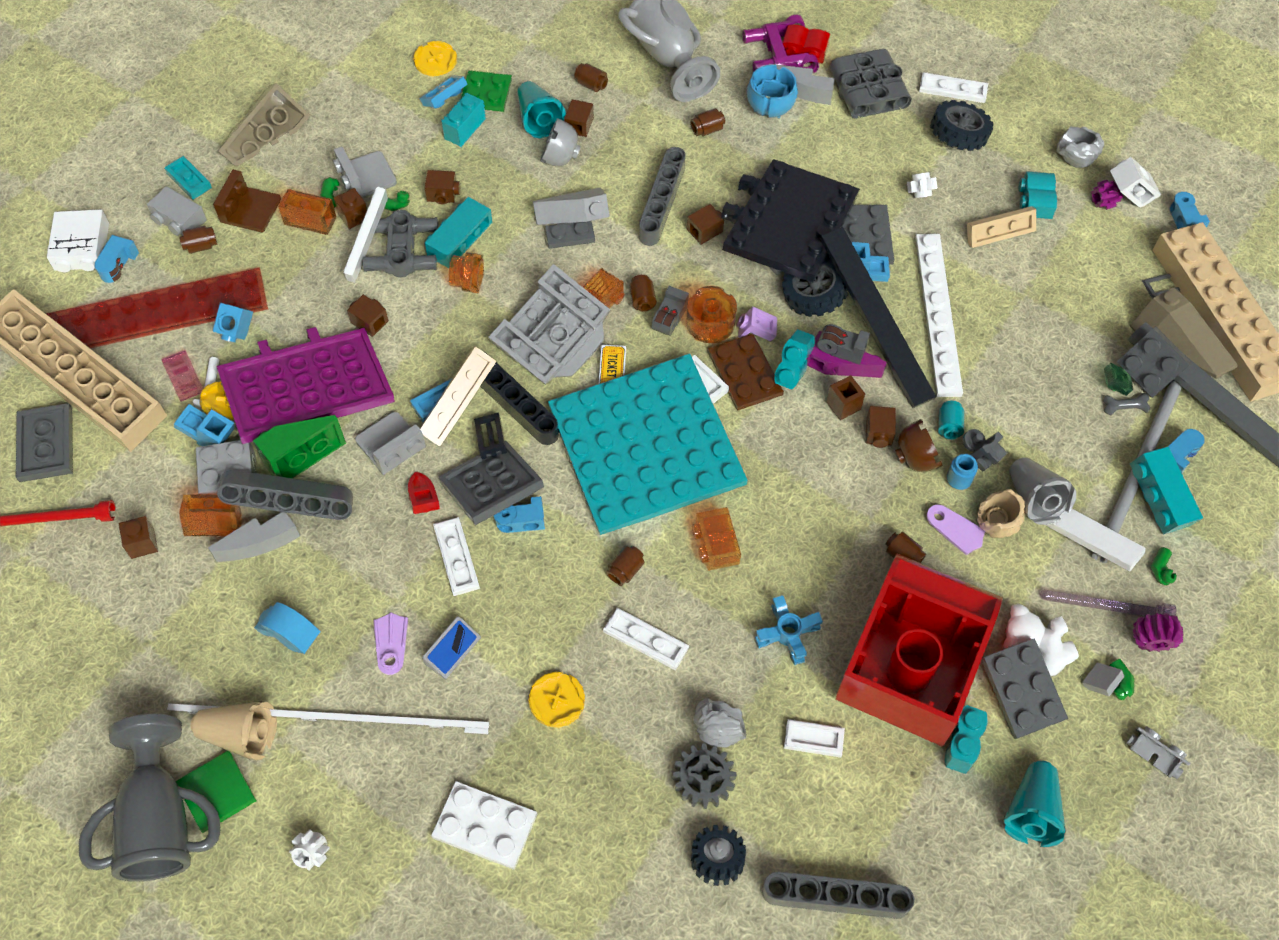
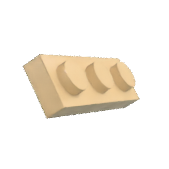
(1001, 227)

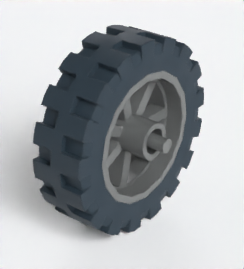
(961, 125)
(821, 298)

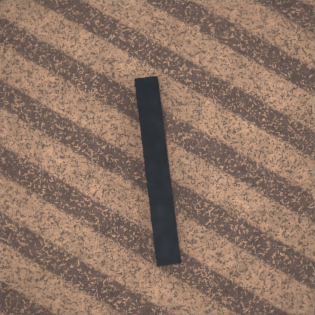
(877, 318)

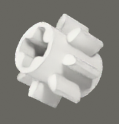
(922, 185)
(309, 849)

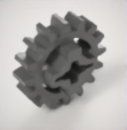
(693, 776)

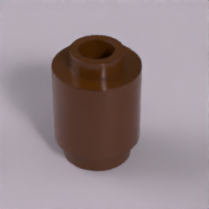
(591, 77)
(707, 122)
(198, 239)
(642, 293)
(905, 546)
(625, 565)

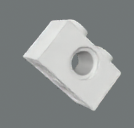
(1135, 182)

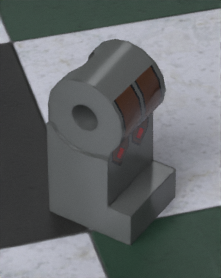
(670, 311)
(843, 343)

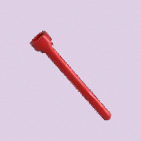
(99, 511)

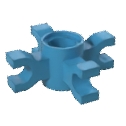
(785, 619)

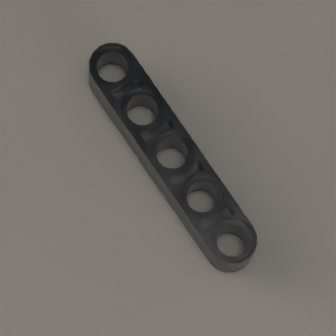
(522, 405)

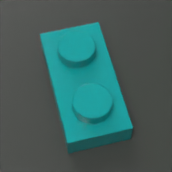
(188, 178)

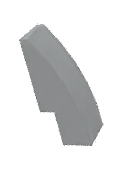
(811, 87)
(255, 539)

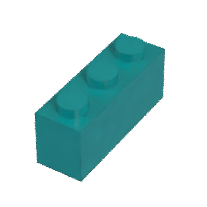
(459, 231)
(1166, 490)

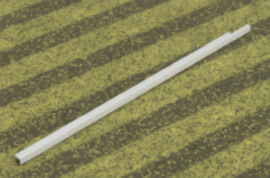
(470, 726)

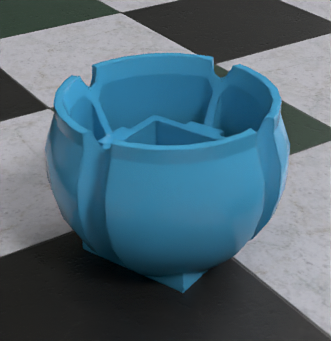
(776, 84)

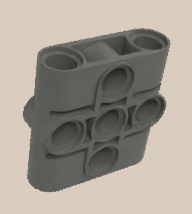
(870, 83)

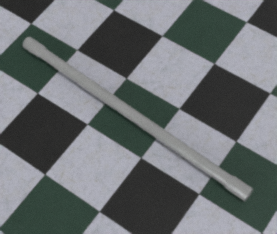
(1149, 444)

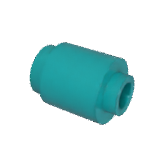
(951, 420)

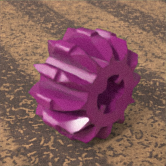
(1158, 632)

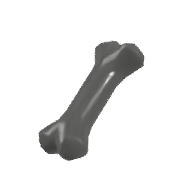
(1113, 405)

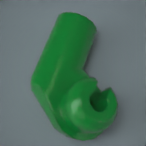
(328, 186)
(398, 203)
(1159, 567)
(1127, 684)

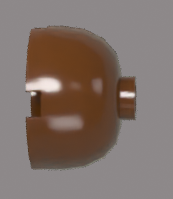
(917, 448)

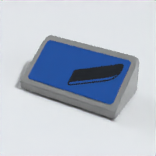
(451, 648)

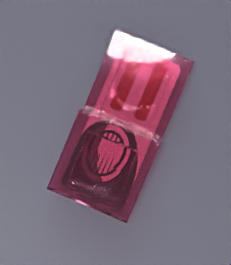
(182, 375)

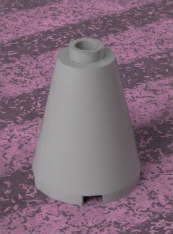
(1042, 490)

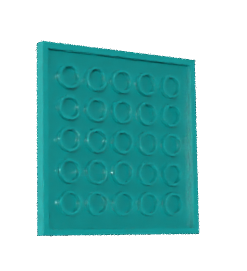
(646, 444)

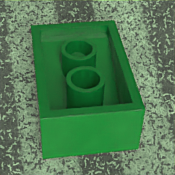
(298, 445)

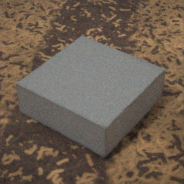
(1103, 679)

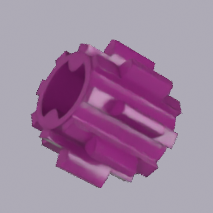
(1106, 194)

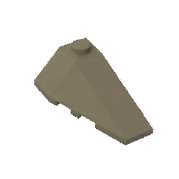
(264, 123)
(1187, 331)

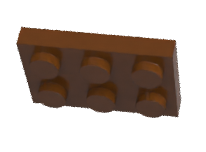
(745, 371)

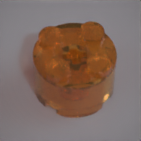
(711, 314)

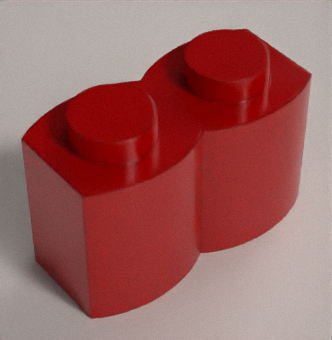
(804, 40)

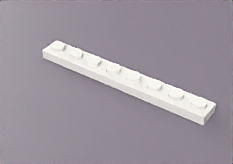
(938, 316)

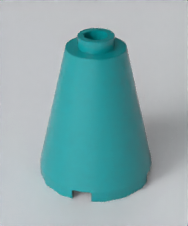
(538, 109)
(1037, 807)

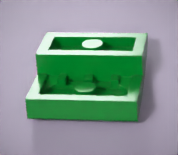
(222, 785)

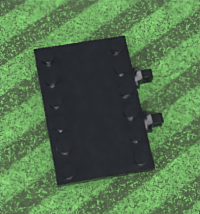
(787, 218)

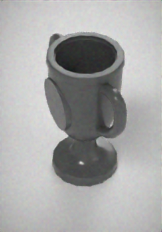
(148, 808)

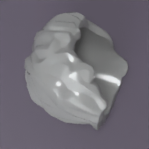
(1080, 146)
(719, 723)

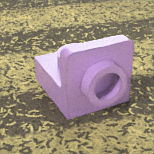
(758, 323)

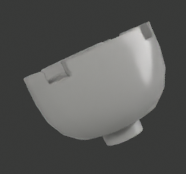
(561, 144)

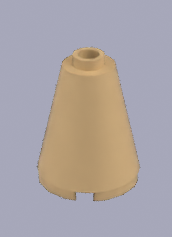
(237, 728)

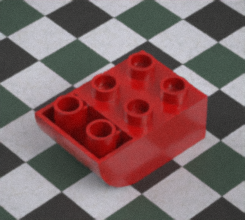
(920, 650)

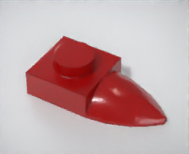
(422, 494)

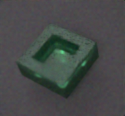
(1118, 379)

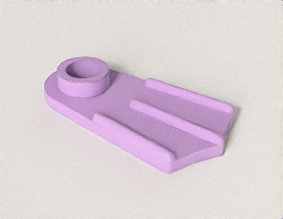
(956, 529)
(390, 641)

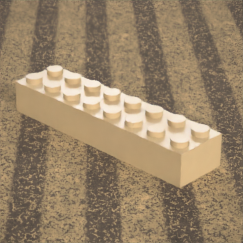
(1224, 304)
(77, 373)

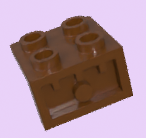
(244, 205)

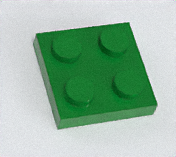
(490, 88)

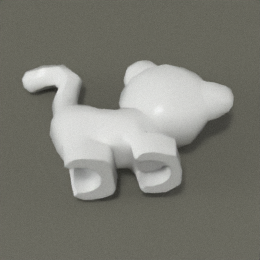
(1026, 626)

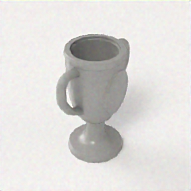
(671, 39)

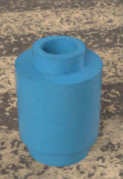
(962, 471)

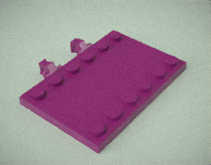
(304, 382)

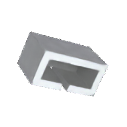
(175, 211)

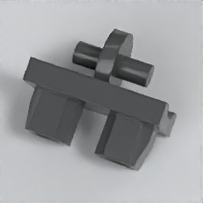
(984, 450)

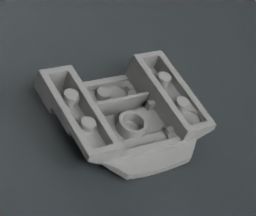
(554, 328)

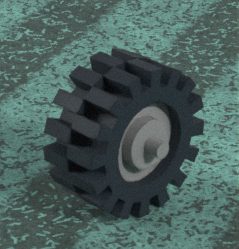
(718, 855)

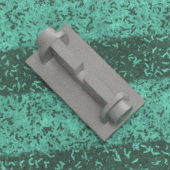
(1168, 758)

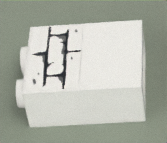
(77, 239)

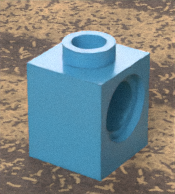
(242, 322)

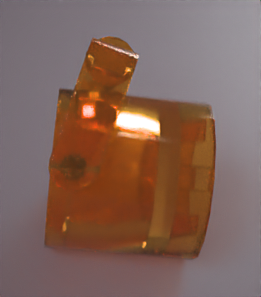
(467, 272)

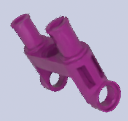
(771, 35)

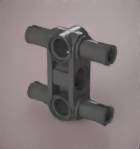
(401, 239)

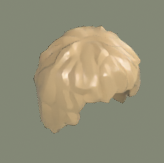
(1001, 514)

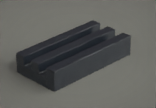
(492, 448)

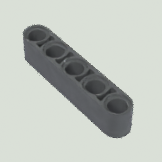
(662, 196)
(272, 498)
(850, 888)

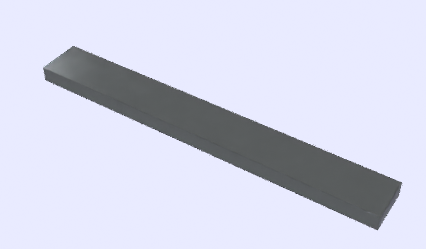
(1224, 405)

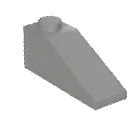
(572, 207)

